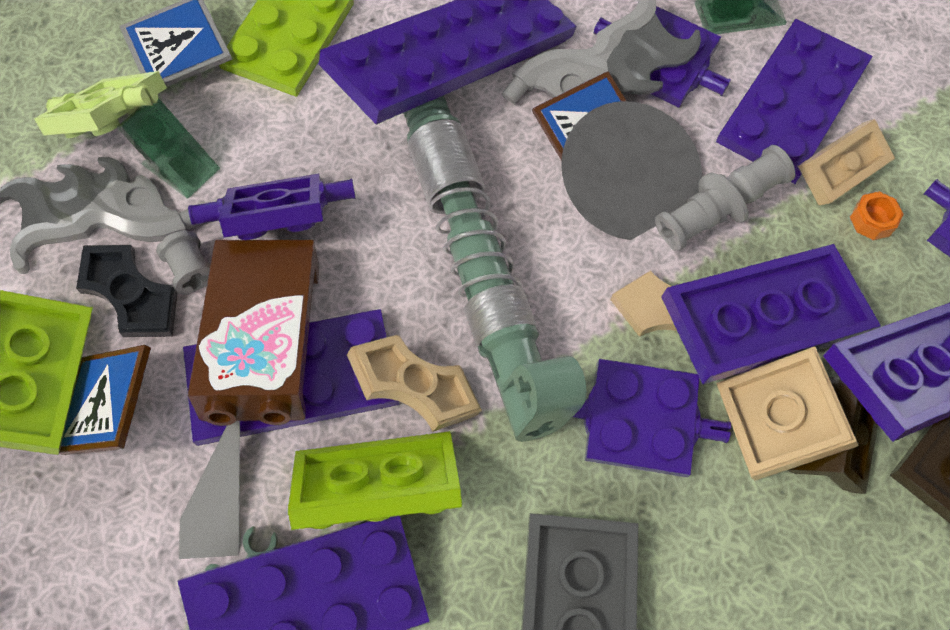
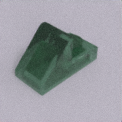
(739, 15)
(168, 148)

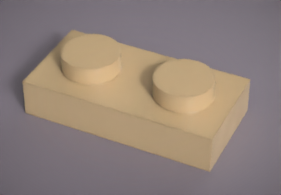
(846, 162)

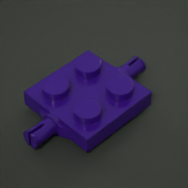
(685, 78)
(272, 205)
(645, 418)

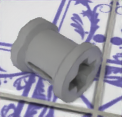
(185, 261)

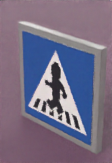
(176, 41)

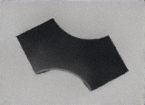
(140, 304)

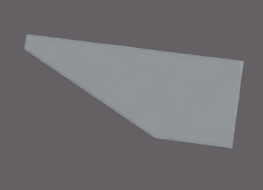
(212, 514)

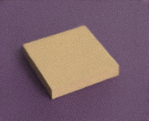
(786, 414)

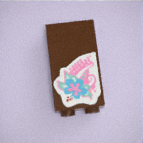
(254, 332)

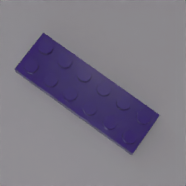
(441, 51)

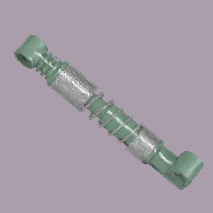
(534, 391)

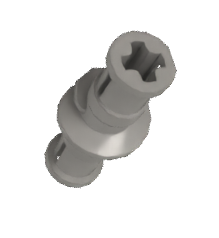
(724, 197)

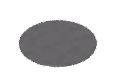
(628, 167)

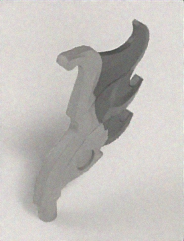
(626, 48)
(85, 203)

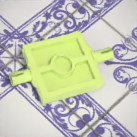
(100, 105)

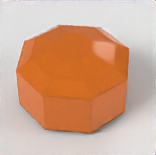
(876, 215)

